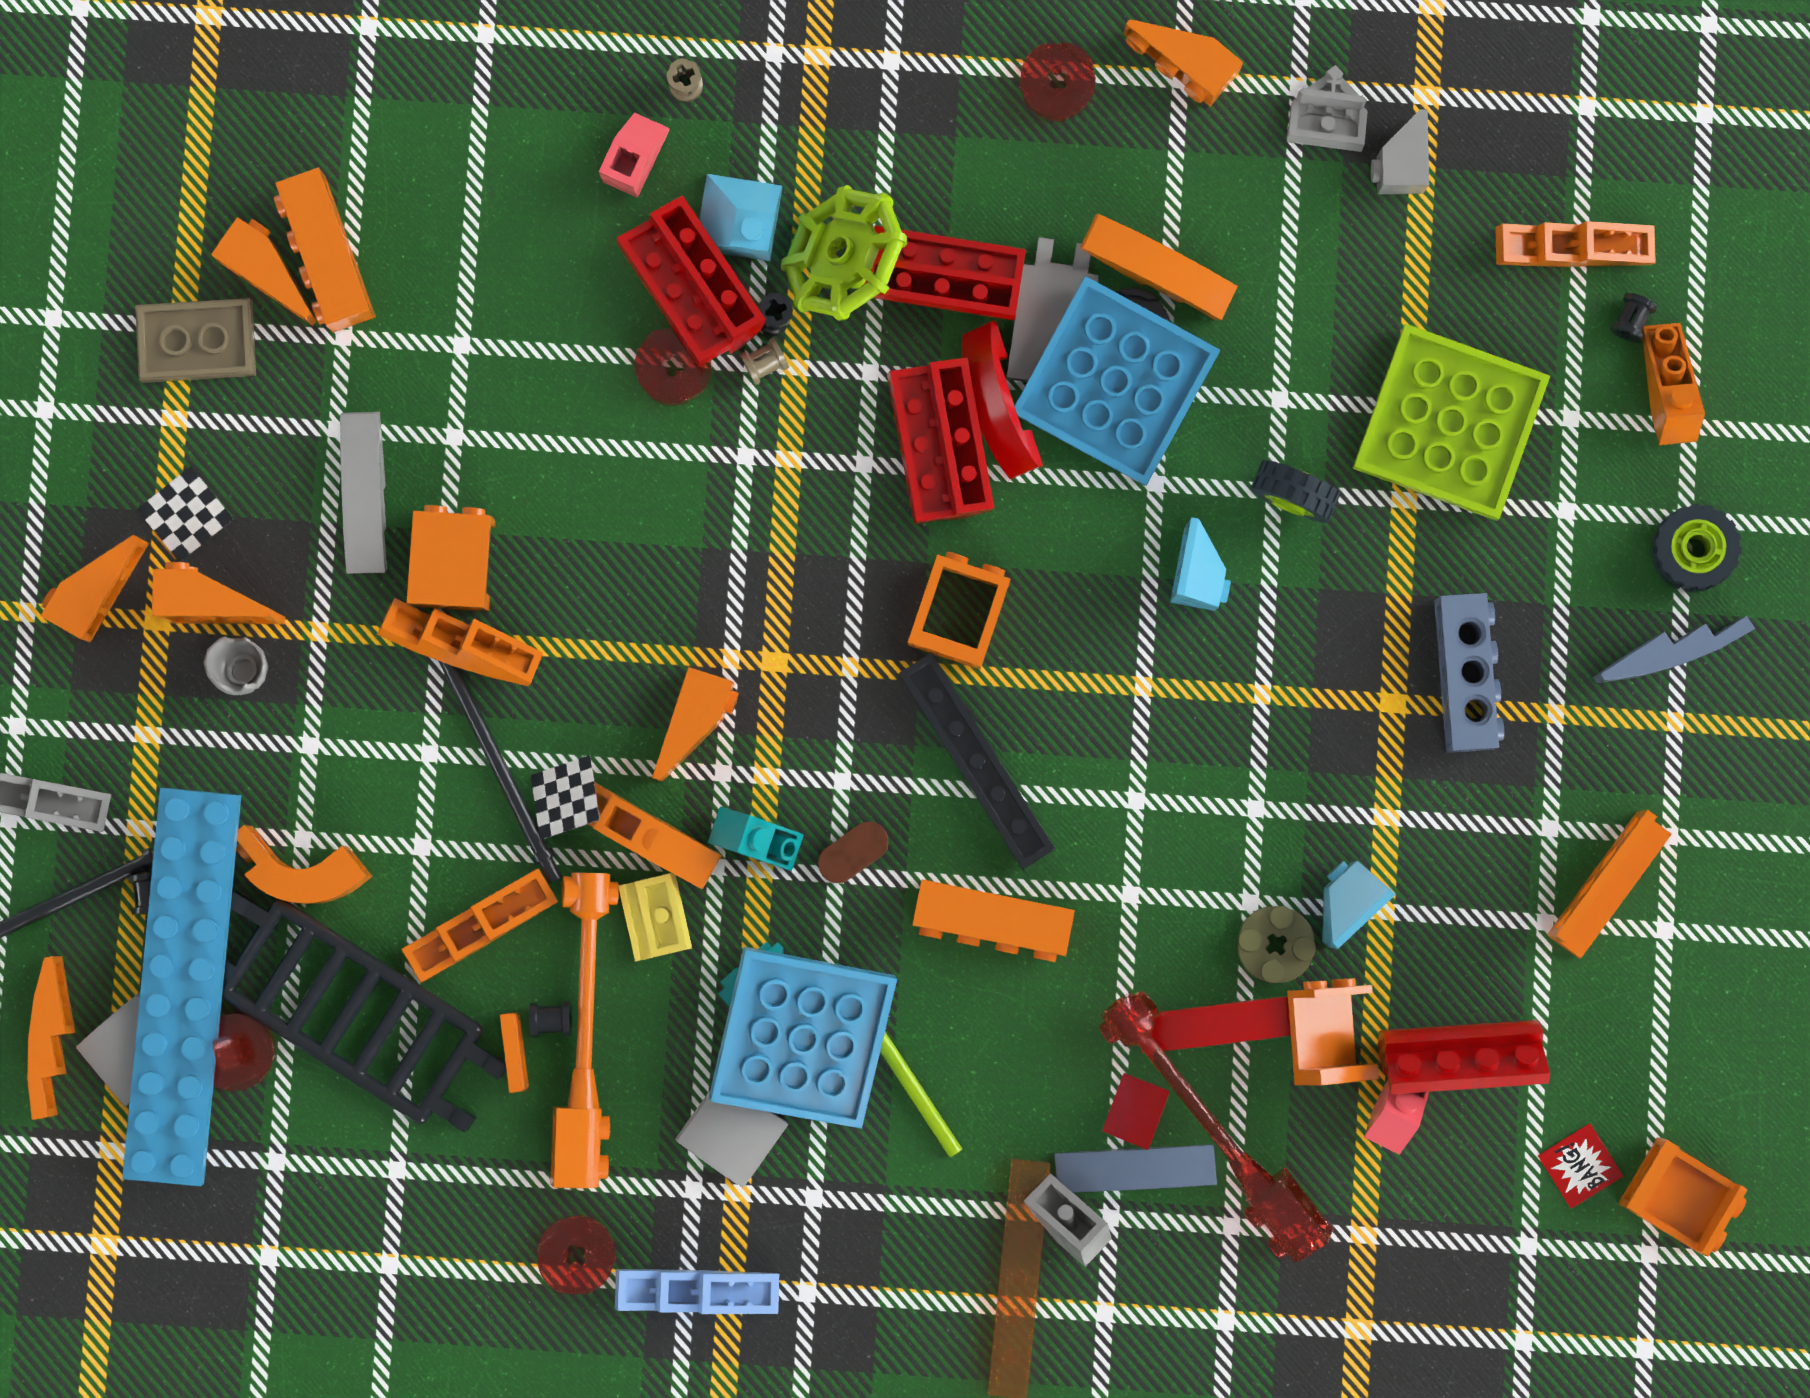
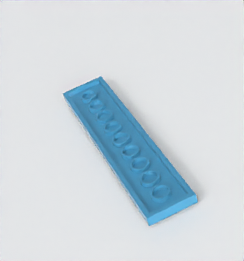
(181, 986)

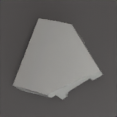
(1328, 114)

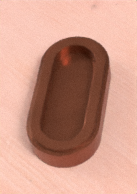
(853, 852)

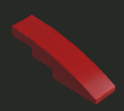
(1222, 1023)

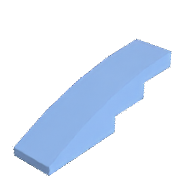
(696, 1291)

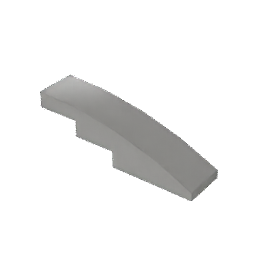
(363, 492)
(53, 802)

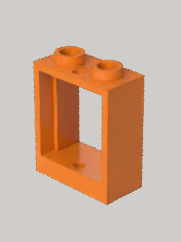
(947, 648)

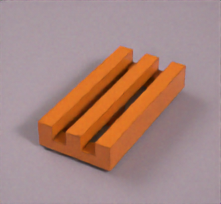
(514, 1052)

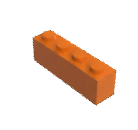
(324, 250)
(993, 918)

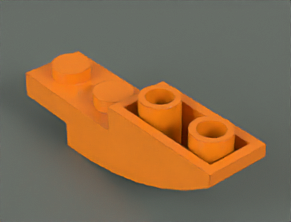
(653, 838)

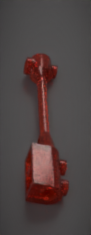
(1272, 1200)

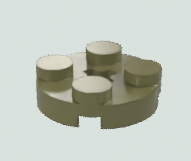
(1271, 966)

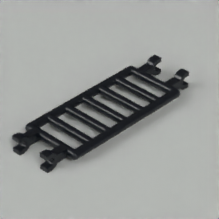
(376, 970)

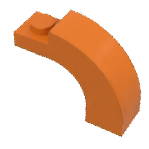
(322, 883)

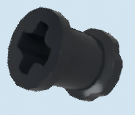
(1633, 304)
(780, 305)
(141, 889)
(550, 1019)

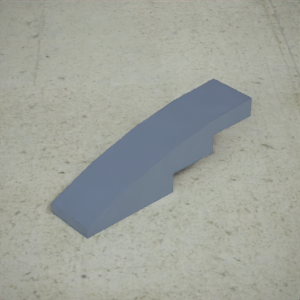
(1662, 654)
(1136, 1168)

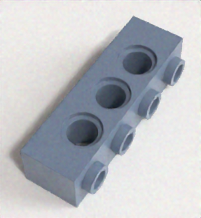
(1456, 692)

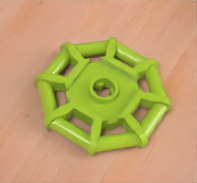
(817, 246)

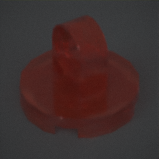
(242, 1052)

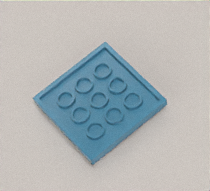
(1115, 381)
(802, 1037)

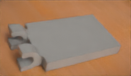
(1042, 301)

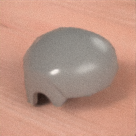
(235, 665)

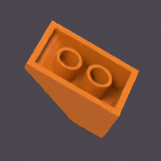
(192, 598)

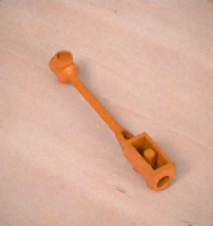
(580, 1125)

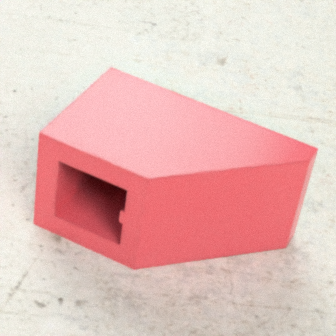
(633, 154)
(1395, 1118)

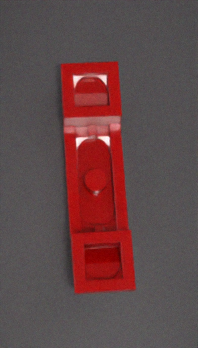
(996, 412)

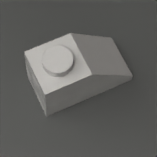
(1404, 159)
(1068, 1220)

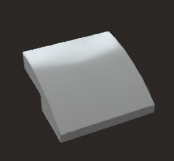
(112, 1049)
(731, 1138)

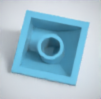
(741, 215)
(1199, 571)
(1350, 901)

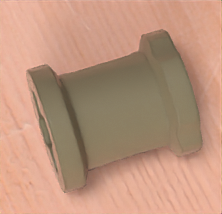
(692, 72)
(764, 361)

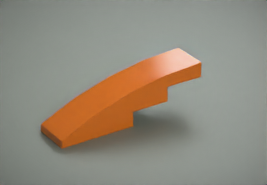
(1575, 244)
(1158, 267)
(461, 645)
(479, 925)
(49, 1019)

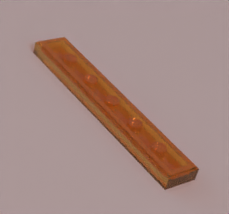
(1017, 1284)

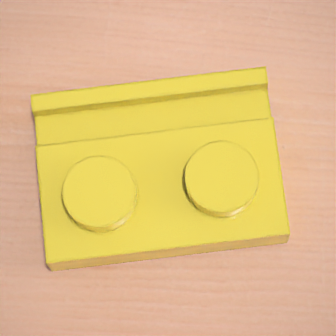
(655, 917)

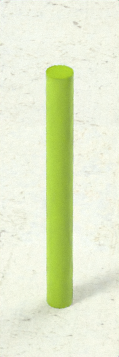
(919, 1097)

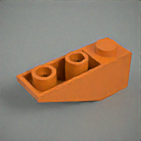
(1191, 58)
(1671, 385)

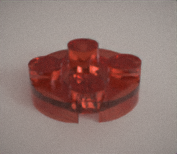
(1079, 81)
(654, 378)
(599, 1255)

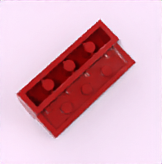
(955, 275)
(691, 282)
(940, 441)
(1463, 1056)

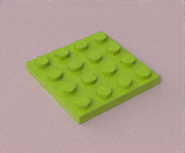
(1451, 422)

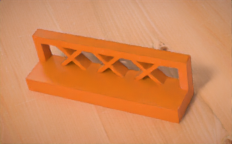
(1609, 883)

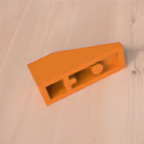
(258, 261)
(88, 595)
(696, 714)

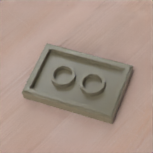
(195, 340)

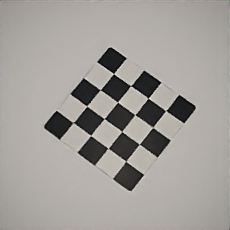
(185, 514)
(565, 797)

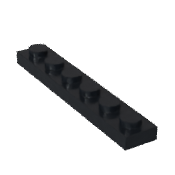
(976, 761)

